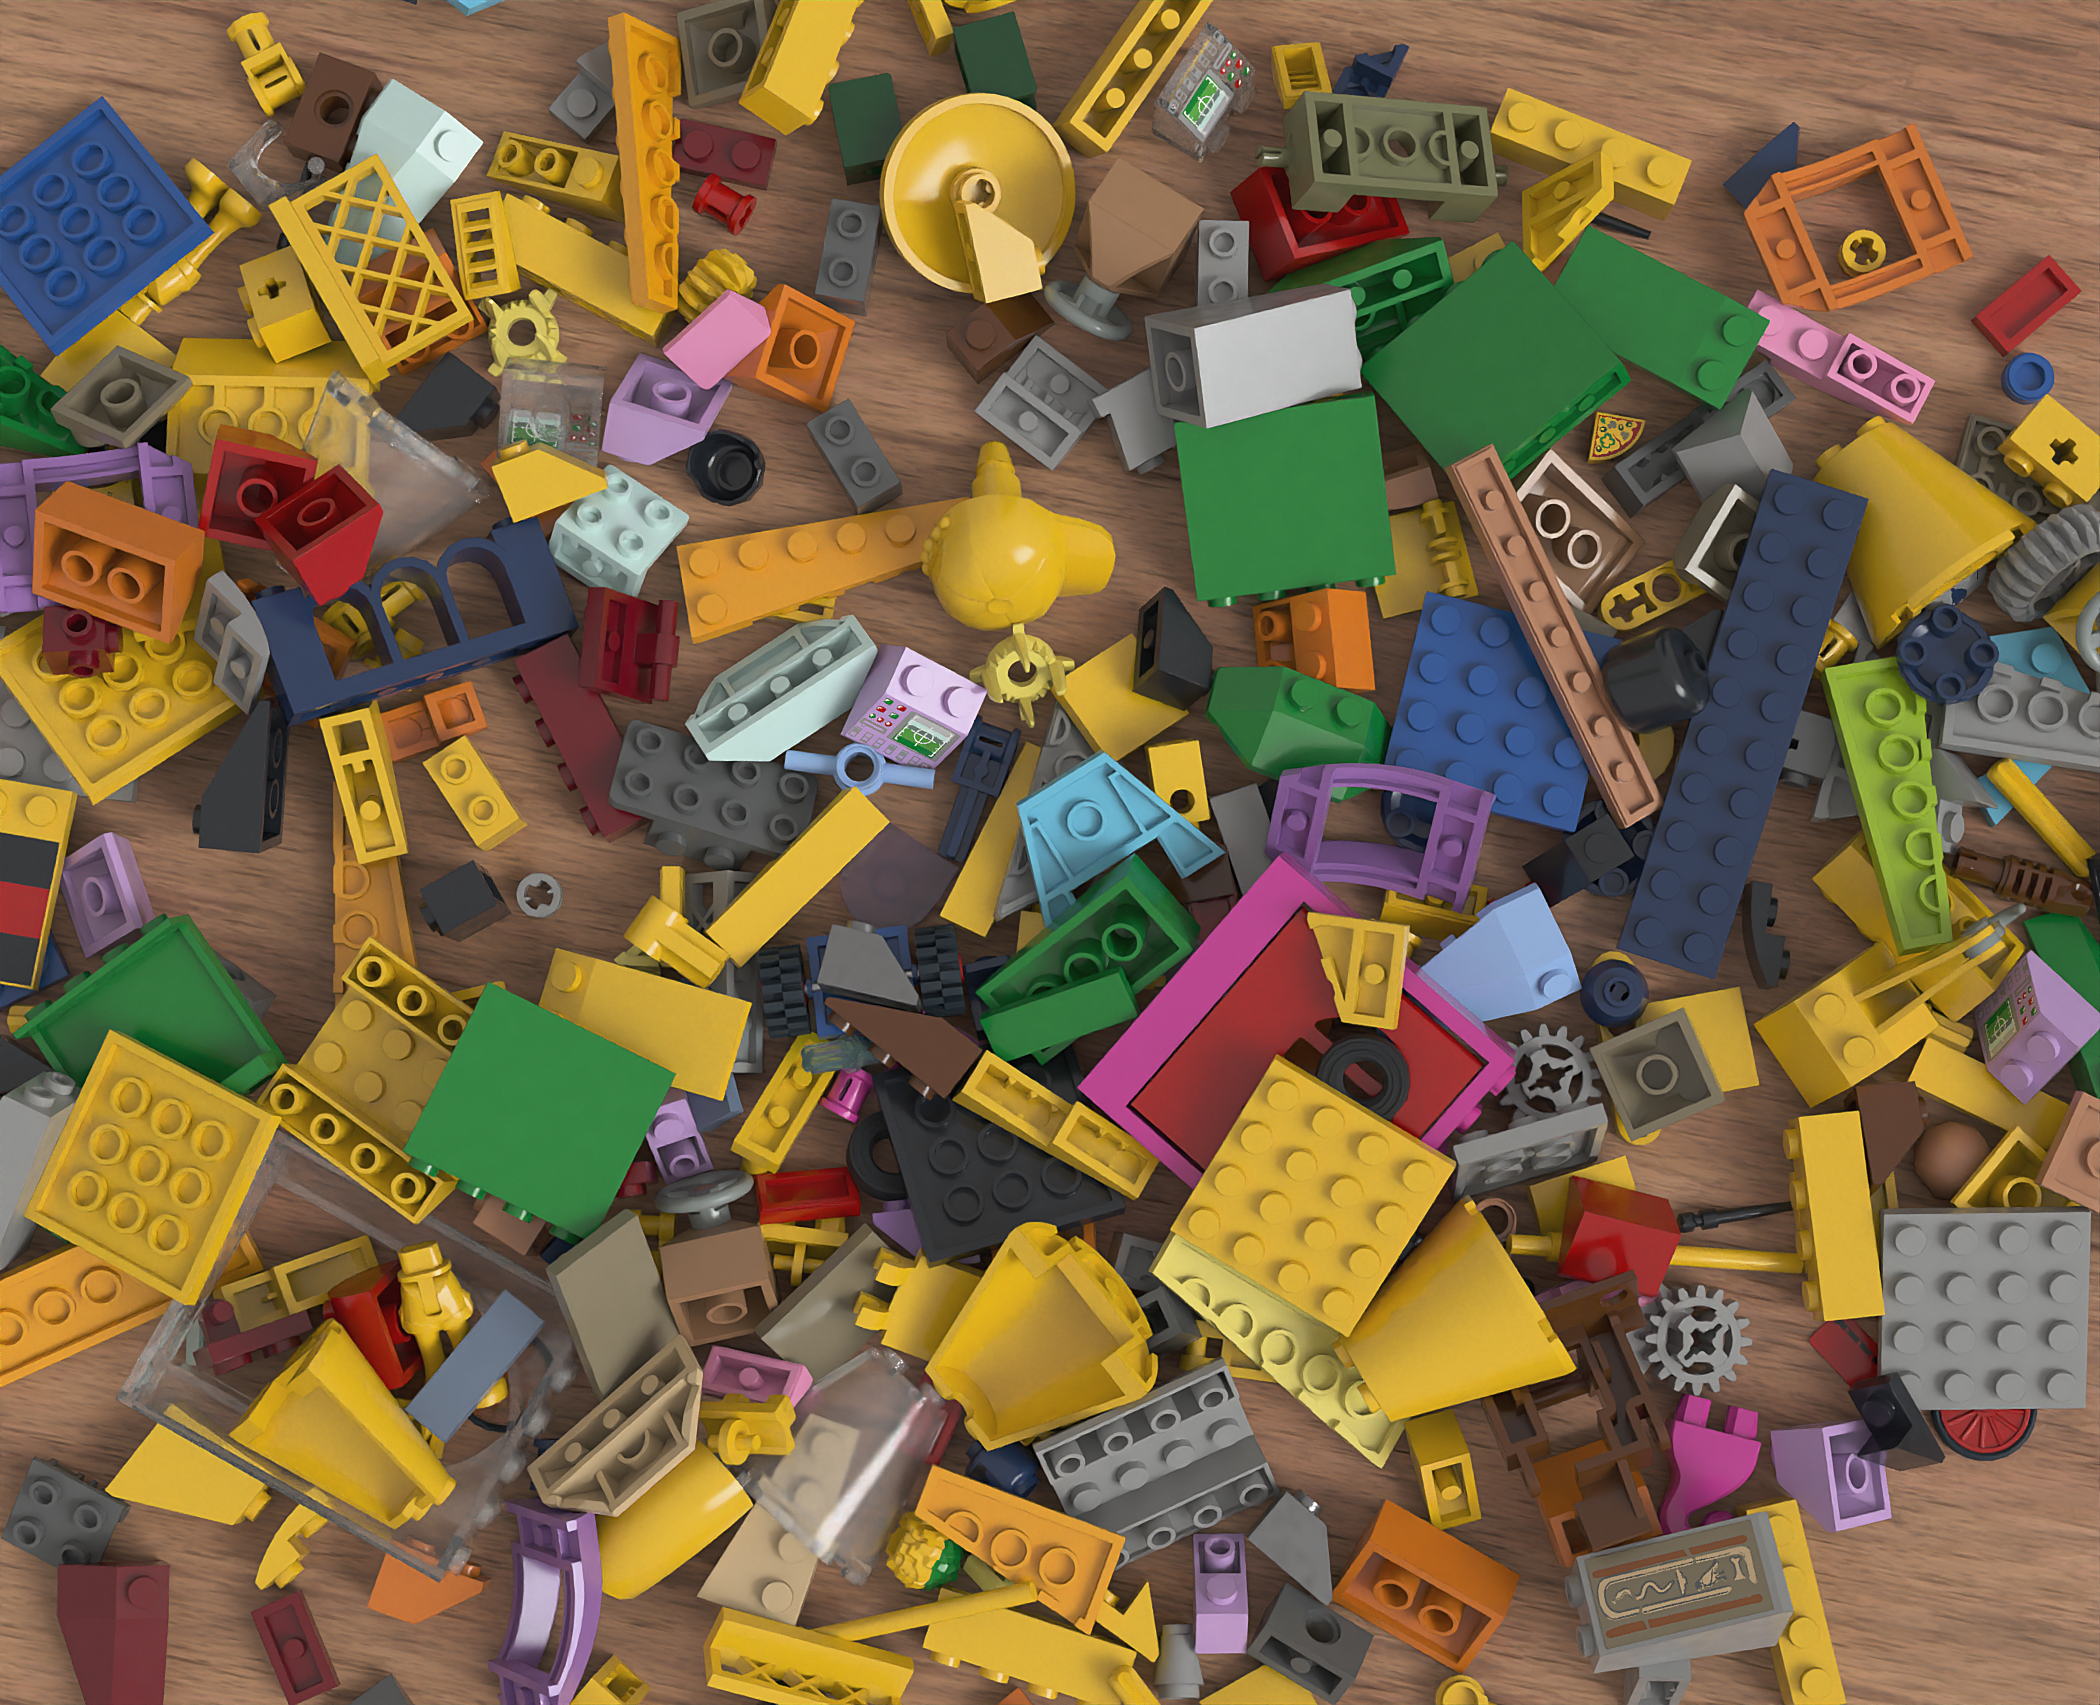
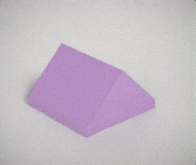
(105, 894)

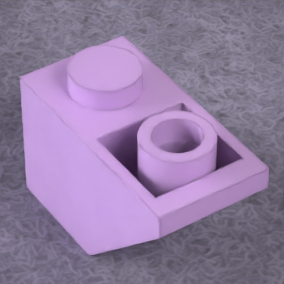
(675, 1139)
(1219, 1594)

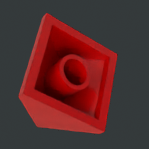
(1616, 1232)

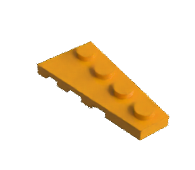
(1025, 1542)

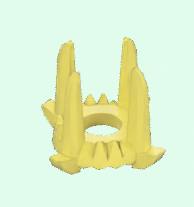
(533, 310)
(1027, 649)

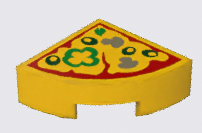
(1612, 436)

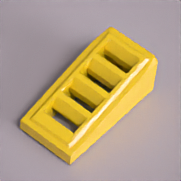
(1298, 70)
(504, 260)

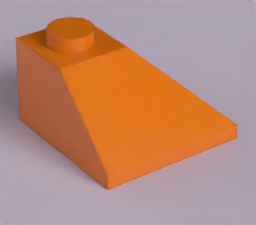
(800, 355)

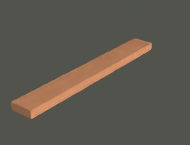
(1553, 635)

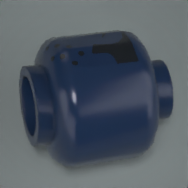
(1006, 1467)

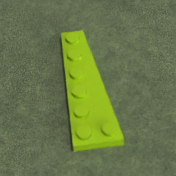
(1891, 781)

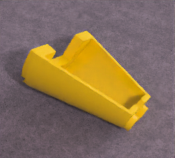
(1920, 526)
(1451, 1325)
(1043, 1340)
(344, 1431)

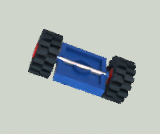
(786, 989)

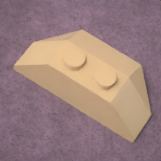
(626, 1438)

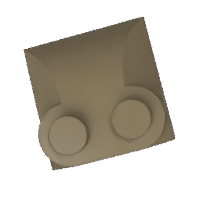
(721, 47)
(120, 400)
(1716, 541)
(1658, 1074)

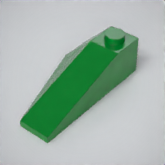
(26, 411)
(2075, 956)

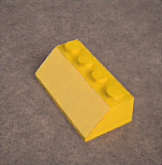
(1852, 885)

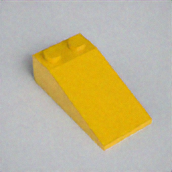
(651, 1016)

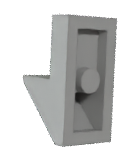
(588, 98)
(1954, 789)

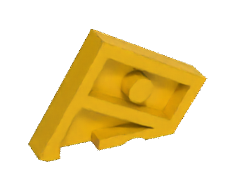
(1564, 205)
(1364, 965)

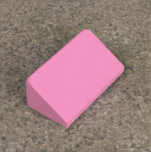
(719, 338)
(753, 1376)

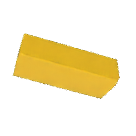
(1432, 915)

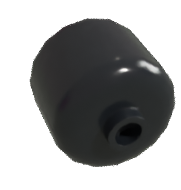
(1656, 680)

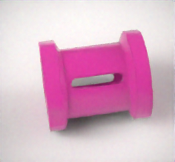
(848, 1094)

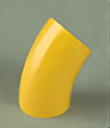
(668, 1524)

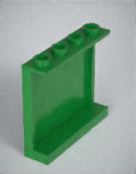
(1495, 366)
(1286, 500)
(167, 996)
(538, 1114)

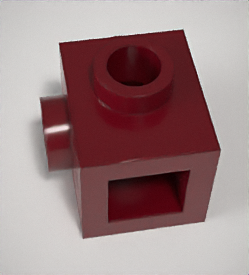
(79, 642)

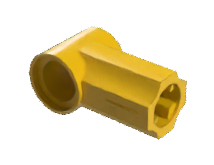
(668, 937)

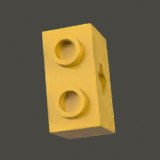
(283, 305)
(2032, 445)
(474, 794)

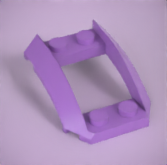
(165, 490)
(1440, 872)
(547, 1543)

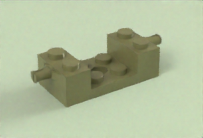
(1342, 150)

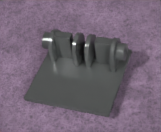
(63, 1516)

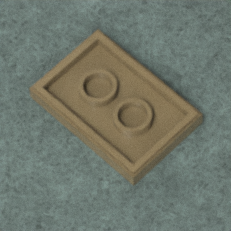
(818, 1317)

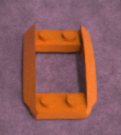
(1914, 195)

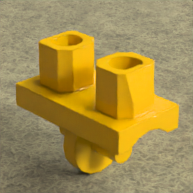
(803, 1248)
(745, 1428)

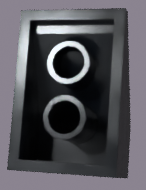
(247, 795)

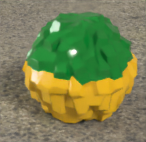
(922, 1554)

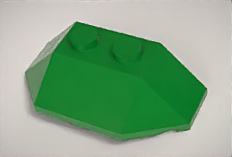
(1387, 282)
(1295, 721)

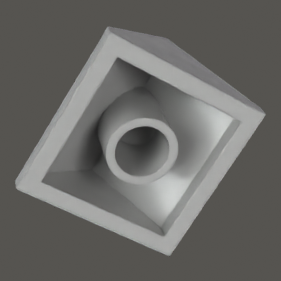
(1733, 449)

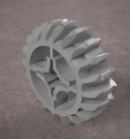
(2047, 563)

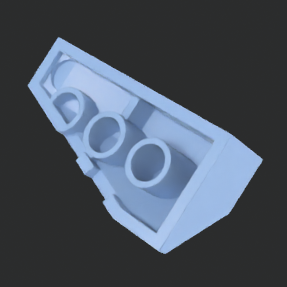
(1505, 961)

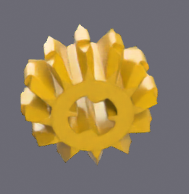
(711, 279)

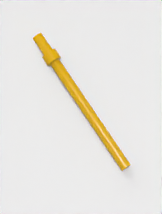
(1693, 1256)
(932, 1612)

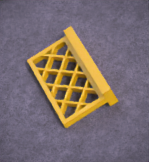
(333, 286)

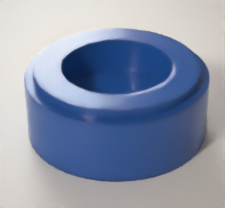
(2027, 378)

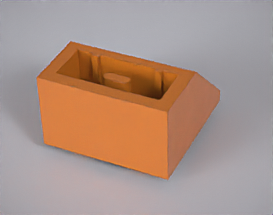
(406, 300)
(1318, 636)
(1560, 1494)

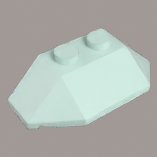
(783, 691)

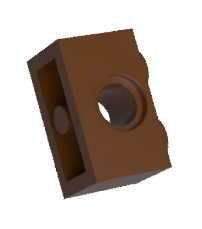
(331, 87)

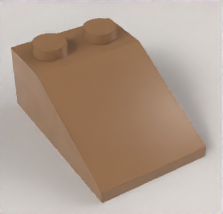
(1576, 529)

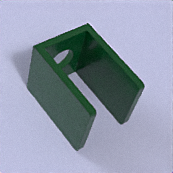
(995, 59)
(865, 124)

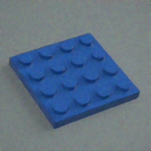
(88, 226)
(1486, 714)

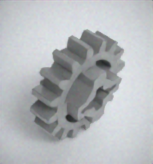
(1536, 1057)
(1710, 1352)

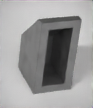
(864, 969)
(1296, 1541)

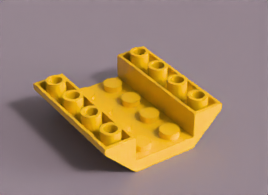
(248, 390)
(372, 1076)

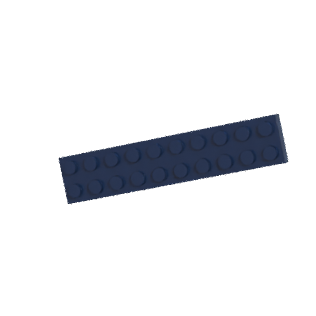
(1744, 733)

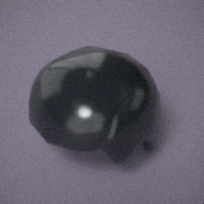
(726, 467)

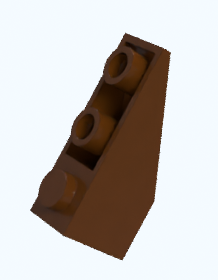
(919, 1042)

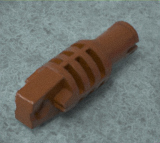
(2022, 881)

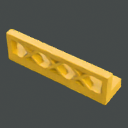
(801, 1659)

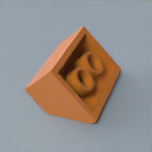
(115, 560)
(1425, 1587)

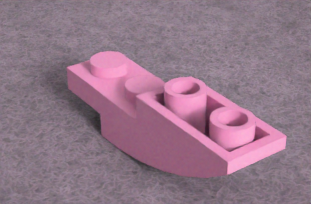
(1839, 364)

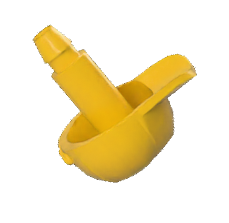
(1009, 557)

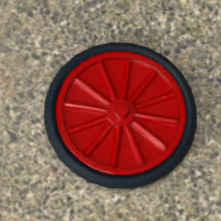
(1984, 1432)

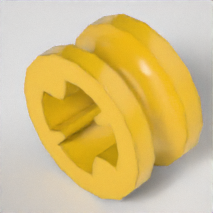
(1876, 250)

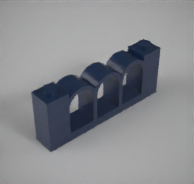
(527, 583)

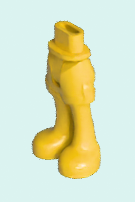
(205, 195)
(436, 1302)

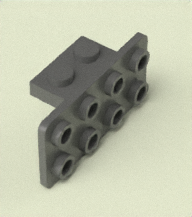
(707, 806)

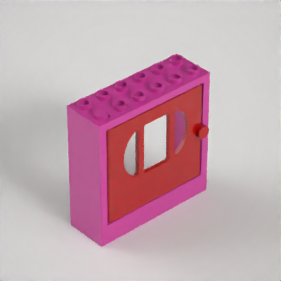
(1277, 1001)

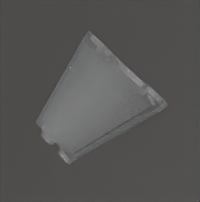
(400, 469)
(853, 1463)

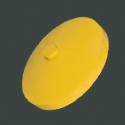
(978, 152)

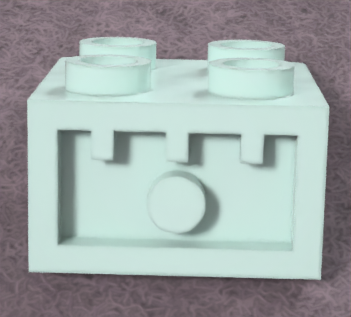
(615, 534)

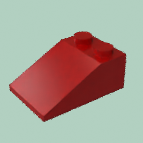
(1294, 238)

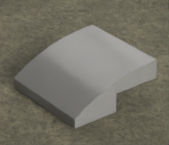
(1042, 403)
(235, 639)

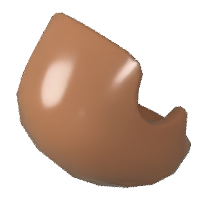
(1949, 1157)

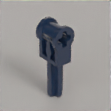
(980, 774)

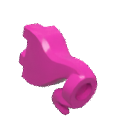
(1705, 1461)

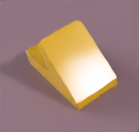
(1135, 1623)

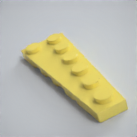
(1279, 1340)

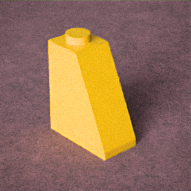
(188, 1480)

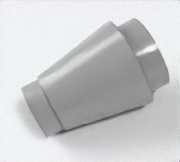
(1178, 1666)

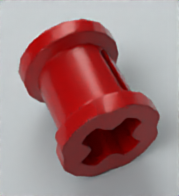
(724, 204)

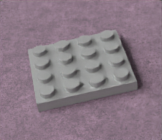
(1986, 1305)

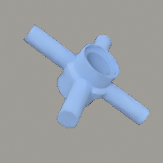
(837, 766)

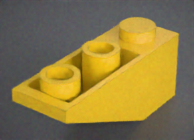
(561, 174)

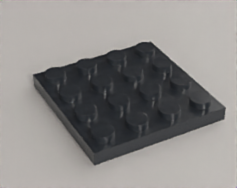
(977, 1180)

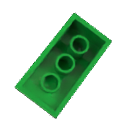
(1660, 318)
(1117, 922)

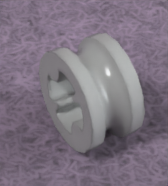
(536, 880)

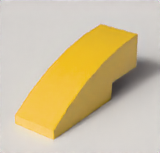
(296, 1284)

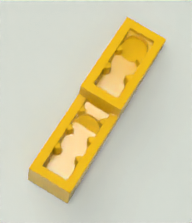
(796, 875)
(980, 881)
(1971, 1089)
(1056, 1126)

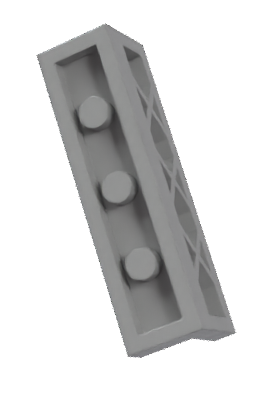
(732, 981)

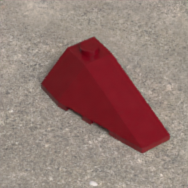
(116, 1629)

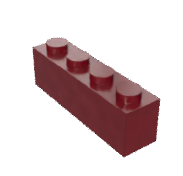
(581, 730)

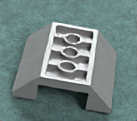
(1161, 1462)

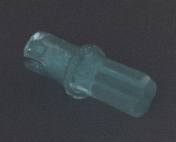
(845, 1054)

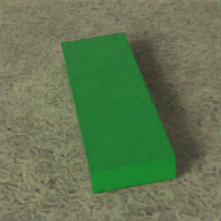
(1060, 1014)

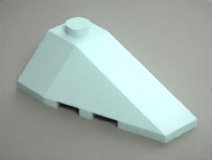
(422, 154)

